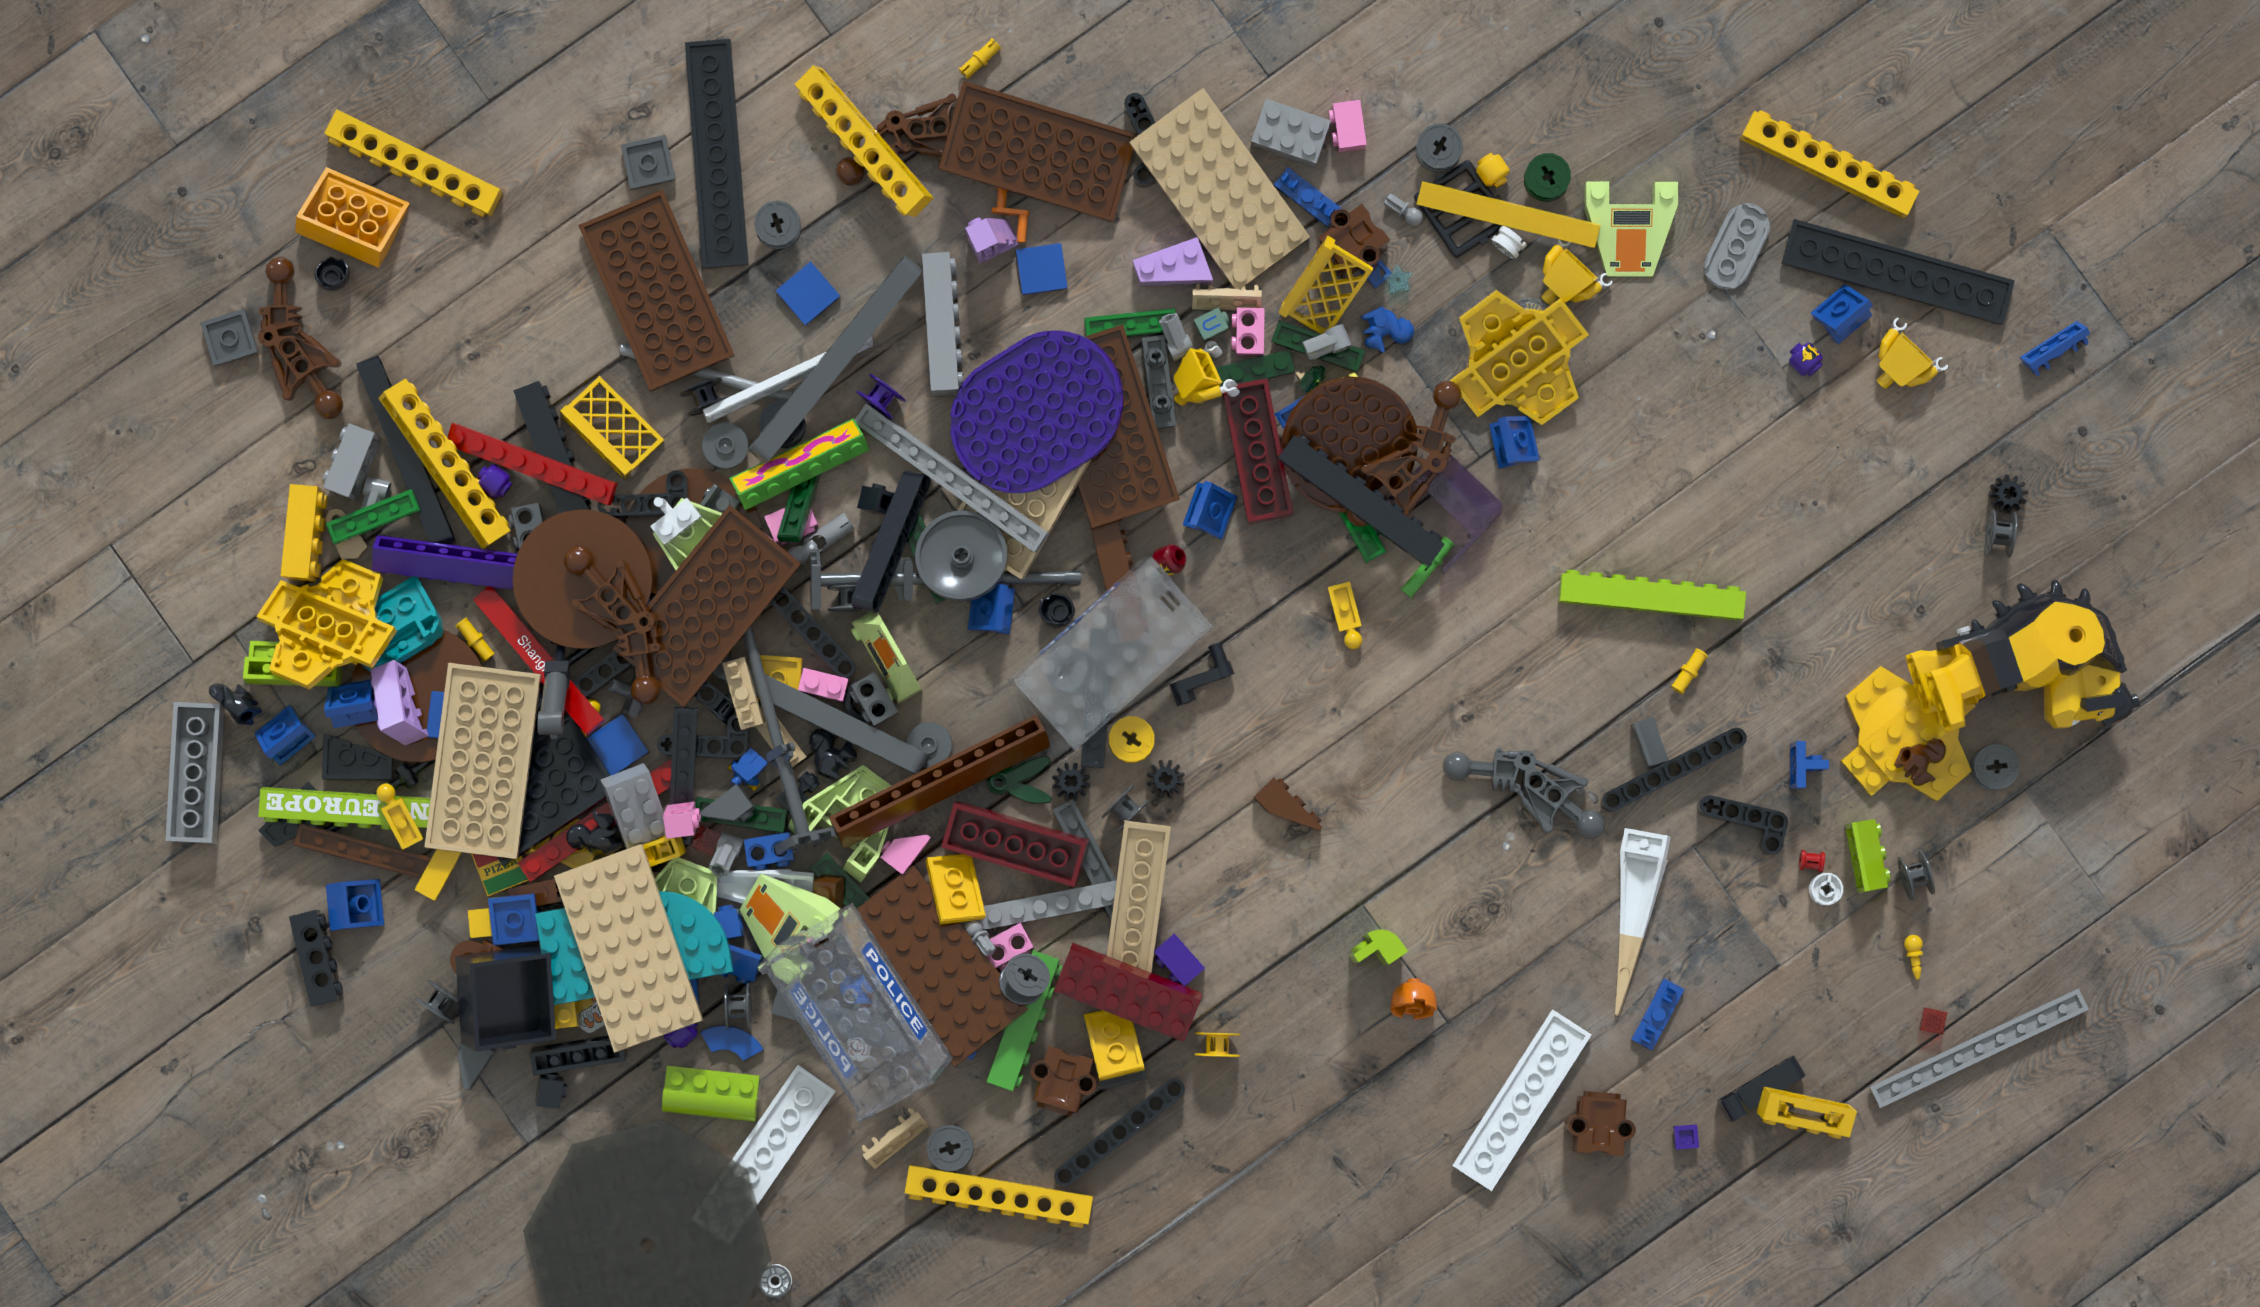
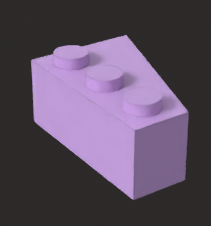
(990, 237)
(1174, 265)
(395, 703)

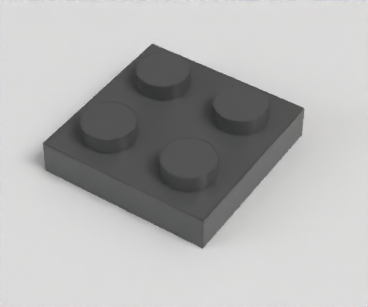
(648, 162)
(229, 337)

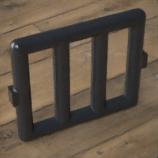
(1445, 233)

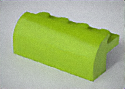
(259, 661)
(1382, 943)
(711, 1093)

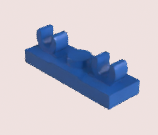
(1306, 196)
(2055, 347)
(1657, 1014)

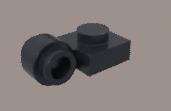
(808, 782)

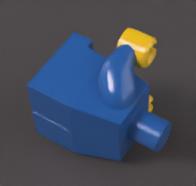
(748, 769)

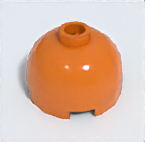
(1414, 999)

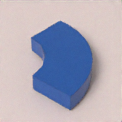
(733, 1039)

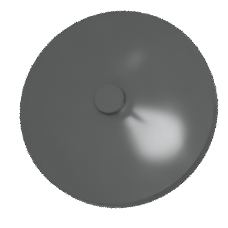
(961, 555)

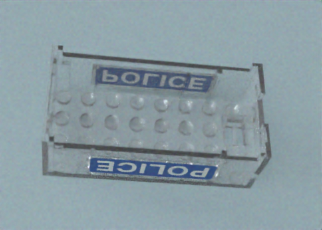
(1109, 653)
(857, 1012)

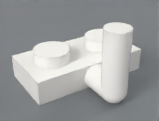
(675, 519)

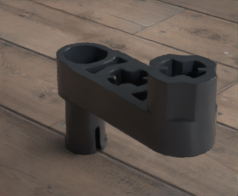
(1183, 689)

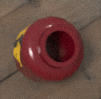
(1170, 558)

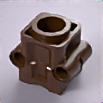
(1357, 237)
(1061, 1087)
(1600, 1119)

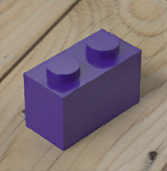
(1178, 960)

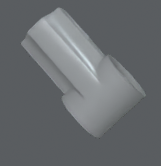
(1332, 340)
(1177, 341)
(375, 491)
(727, 850)

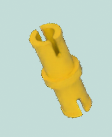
(979, 58)
(475, 639)
(1689, 671)

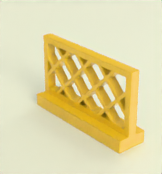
(1307, 280)
(597, 441)

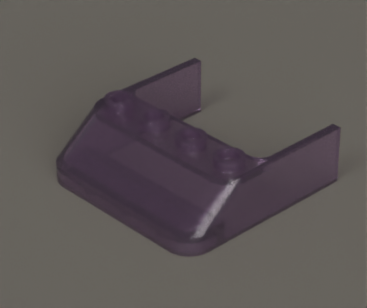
(1463, 499)

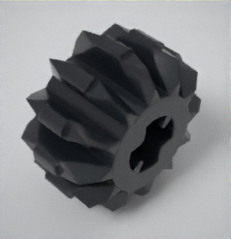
(2002, 486)
(1071, 773)
(1161, 785)

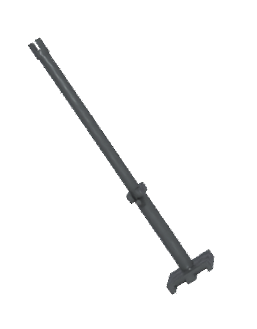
(905, 579)
(781, 758)

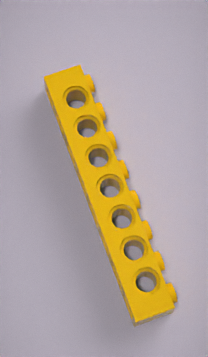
(343, 123)
(1816, 166)
(917, 195)
(432, 460)
(1081, 1202)

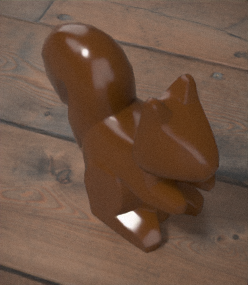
(1917, 759)

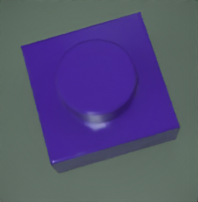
(1686, 1136)

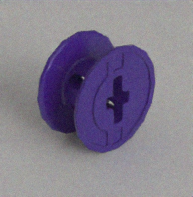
(881, 396)

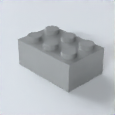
(1290, 133)
(351, 462)
(634, 805)

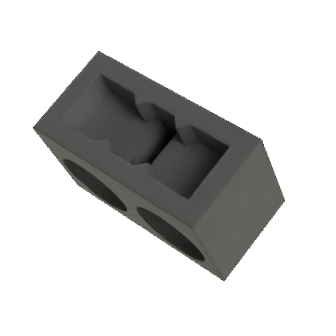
(524, 530)
(879, 696)

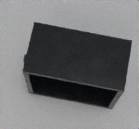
(505, 998)

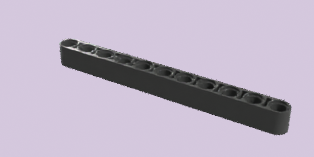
(835, 360)
(839, 723)

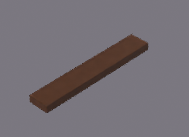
(361, 851)

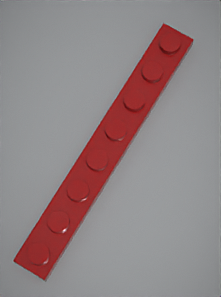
(532, 464)
(558, 849)

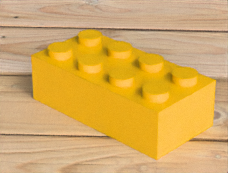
(303, 533)

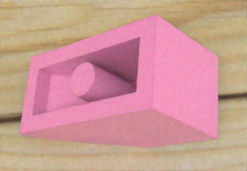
(904, 851)

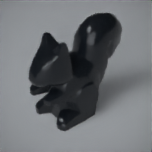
(238, 703)
(828, 759)
(598, 840)

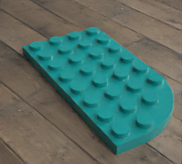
(695, 928)

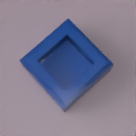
(1374, 278)

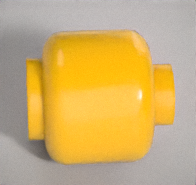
(1493, 170)

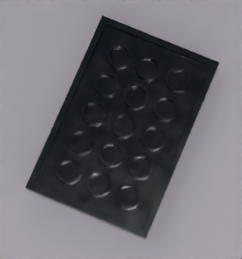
(560, 785)

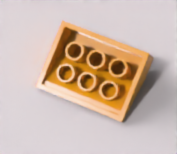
(351, 217)

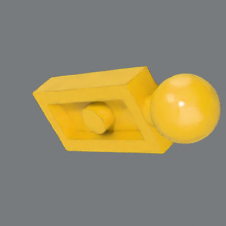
(1346, 613)
(398, 817)

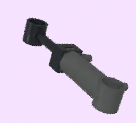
(554, 695)

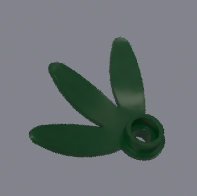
(1011, 777)

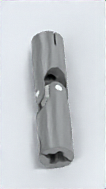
(832, 532)

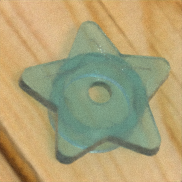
(1398, 273)

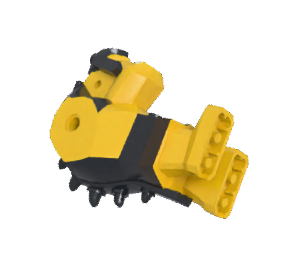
(2028, 647)

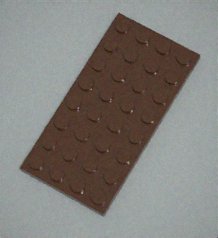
(1037, 151)
(656, 290)
(1133, 467)
(713, 602)
(939, 966)

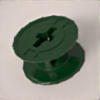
(1552, 165)

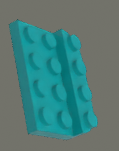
(414, 618)

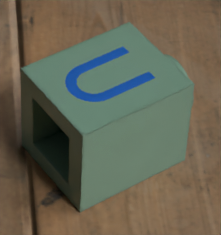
(1212, 324)

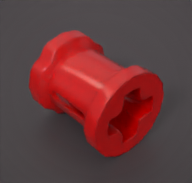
(1812, 861)

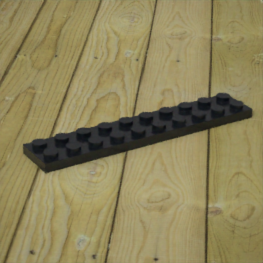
(716, 153)
(1897, 272)

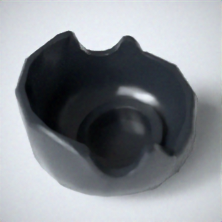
(332, 274)
(1057, 610)

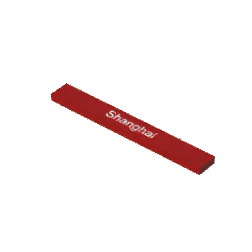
(535, 655)

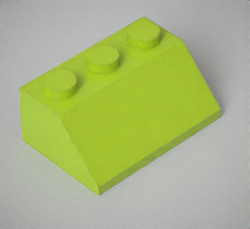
(1867, 855)

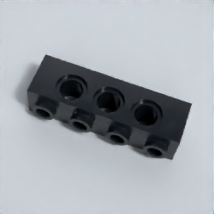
(300, 926)
(574, 1055)

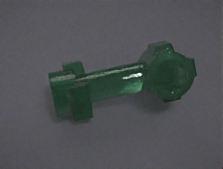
(1311, 379)

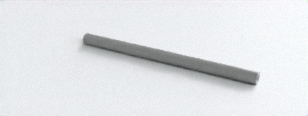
(727, 379)

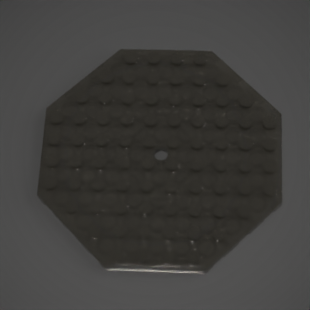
(653, 1187)

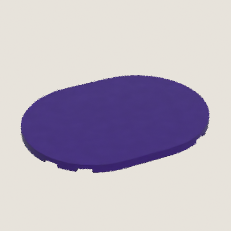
(1036, 411)

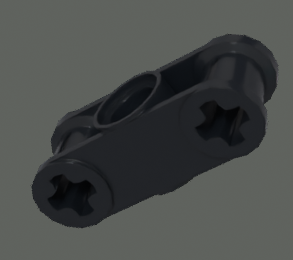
(718, 703)

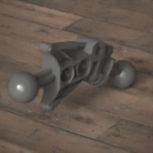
(1503, 774)

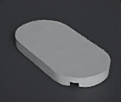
(1736, 246)

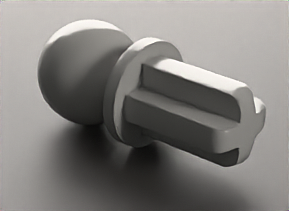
(1413, 216)
(980, 937)

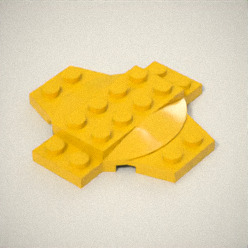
(1519, 357)
(326, 624)
(1892, 719)

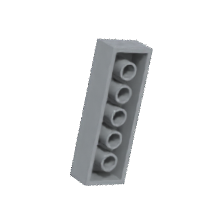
(940, 321)
(195, 773)

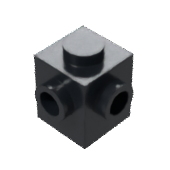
(875, 499)
(550, 1090)

